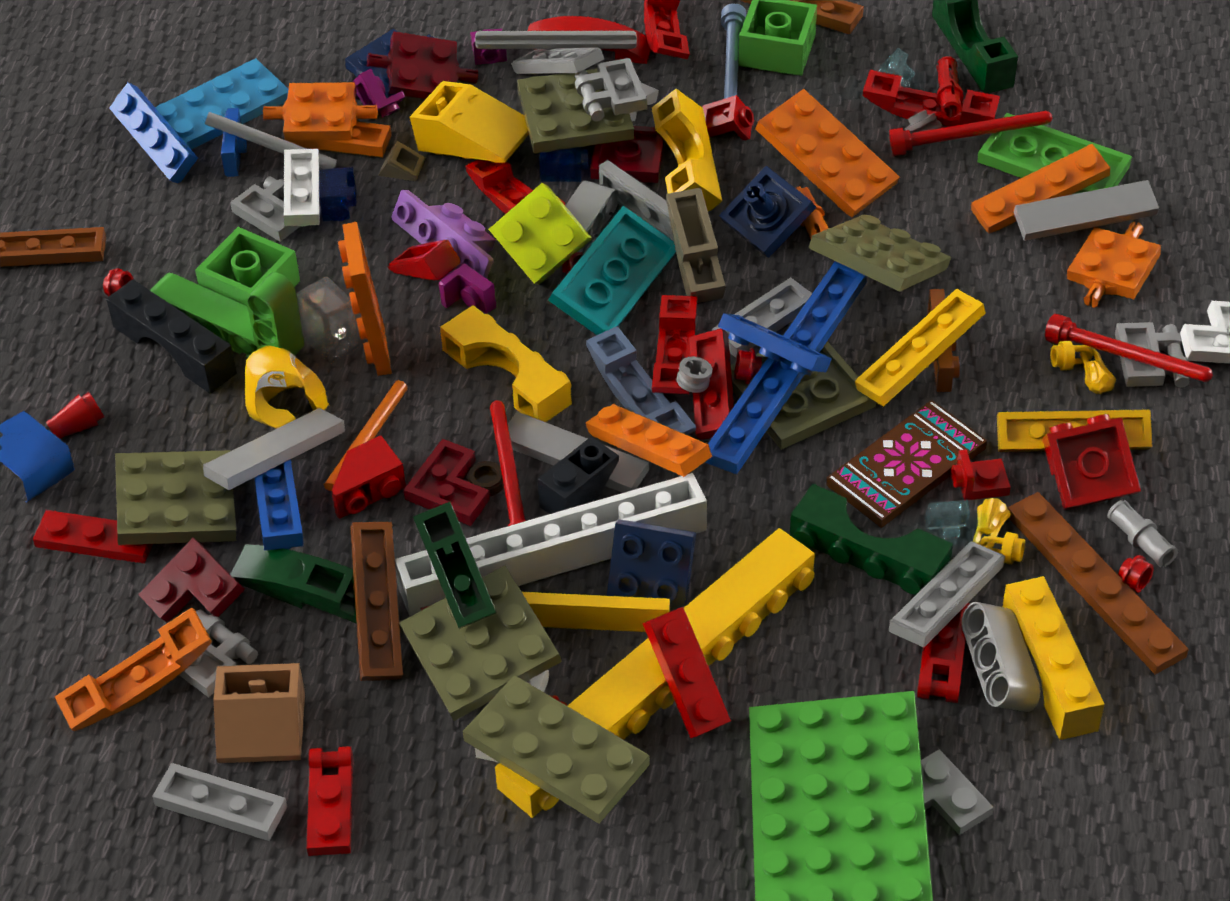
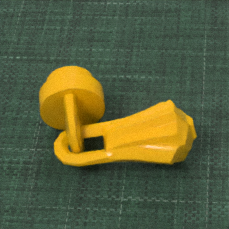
(1097, 375)
(991, 517)

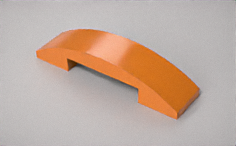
(138, 675)

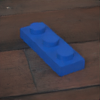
(773, 344)

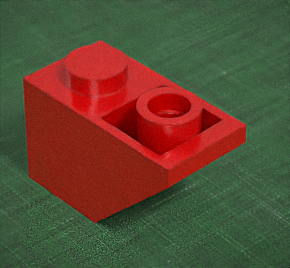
(367, 476)

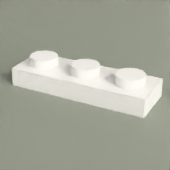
(301, 187)

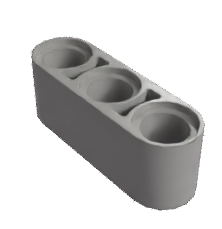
(592, 206)
(1000, 657)

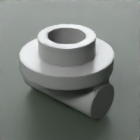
(923, 122)

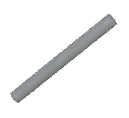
(261, 138)

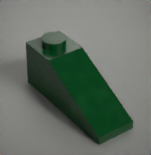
(454, 565)

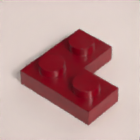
(442, 482)
(188, 575)

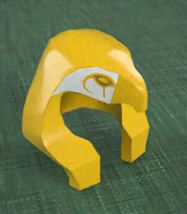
(269, 373)

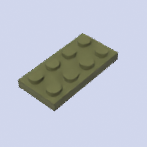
(556, 748)

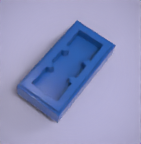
(232, 146)

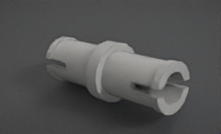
(1142, 533)

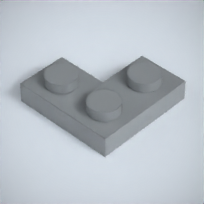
(952, 793)

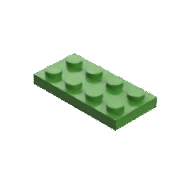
(1035, 147)

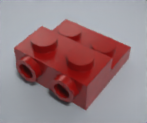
(1091, 461)

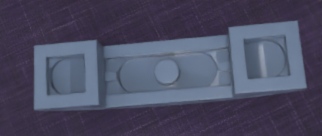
(631, 384)

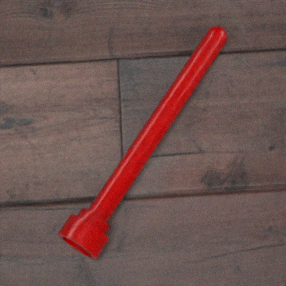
(904, 140)
(1063, 329)
(507, 463)

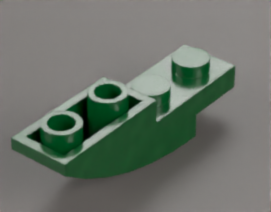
(298, 579)

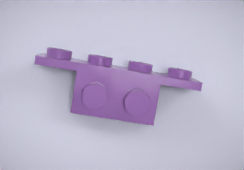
(448, 223)

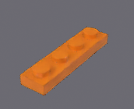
(1052, 181)
(648, 439)

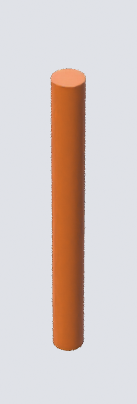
(373, 424)

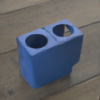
(34, 454)

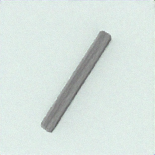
(555, 39)

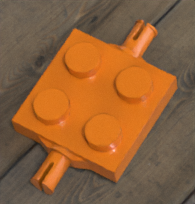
(320, 111)
(1113, 263)

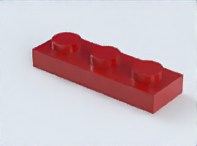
(717, 400)
(86, 536)
(686, 672)

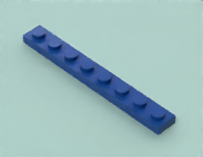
(775, 379)

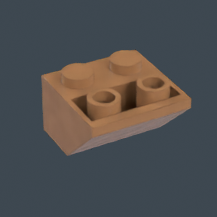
(258, 712)

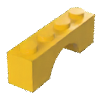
(685, 131)
(478, 340)
(1066, 682)

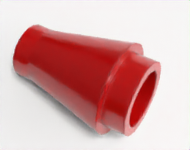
(76, 416)

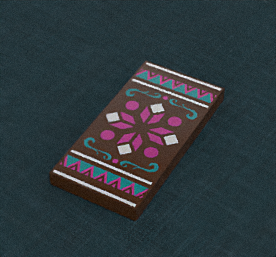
(905, 463)

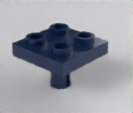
(767, 211)
(651, 562)

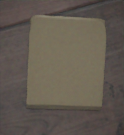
(402, 163)

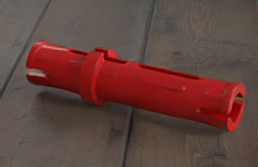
(949, 91)

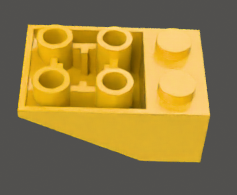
(467, 124)

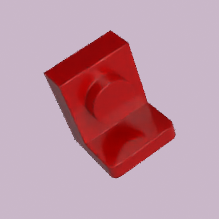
(728, 116)
(980, 478)

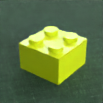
(540, 233)

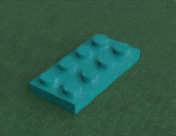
(614, 272)

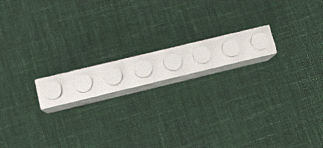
(561, 539)

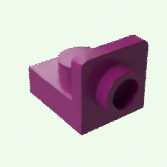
(487, 56)
(372, 92)
(469, 286)

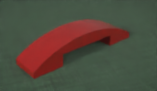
(663, 28)
(639, 54)
(887, 93)
(498, 183)
(676, 325)

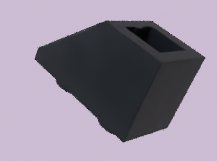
(577, 477)

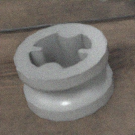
(694, 374)

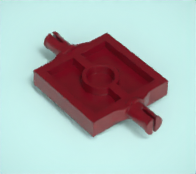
(420, 64)

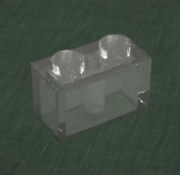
(328, 320)

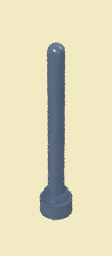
(732, 21)

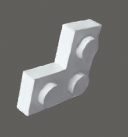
(1209, 342)

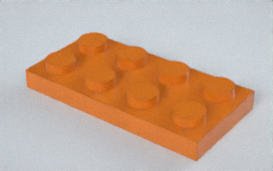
(827, 153)
(364, 299)

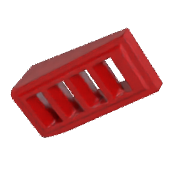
(426, 260)

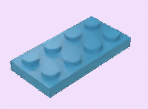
(244, 88)

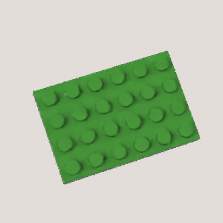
(839, 801)

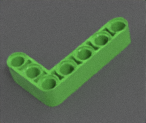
(267, 320)

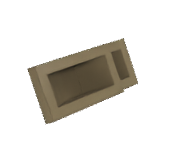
(695, 245)

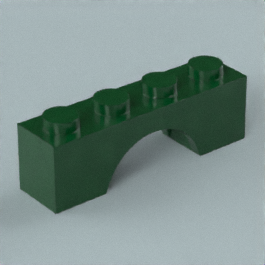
(988, 61)
(908, 560)

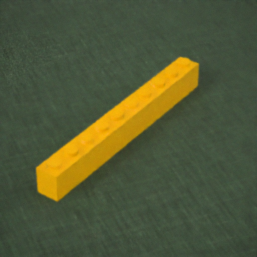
(719, 618)

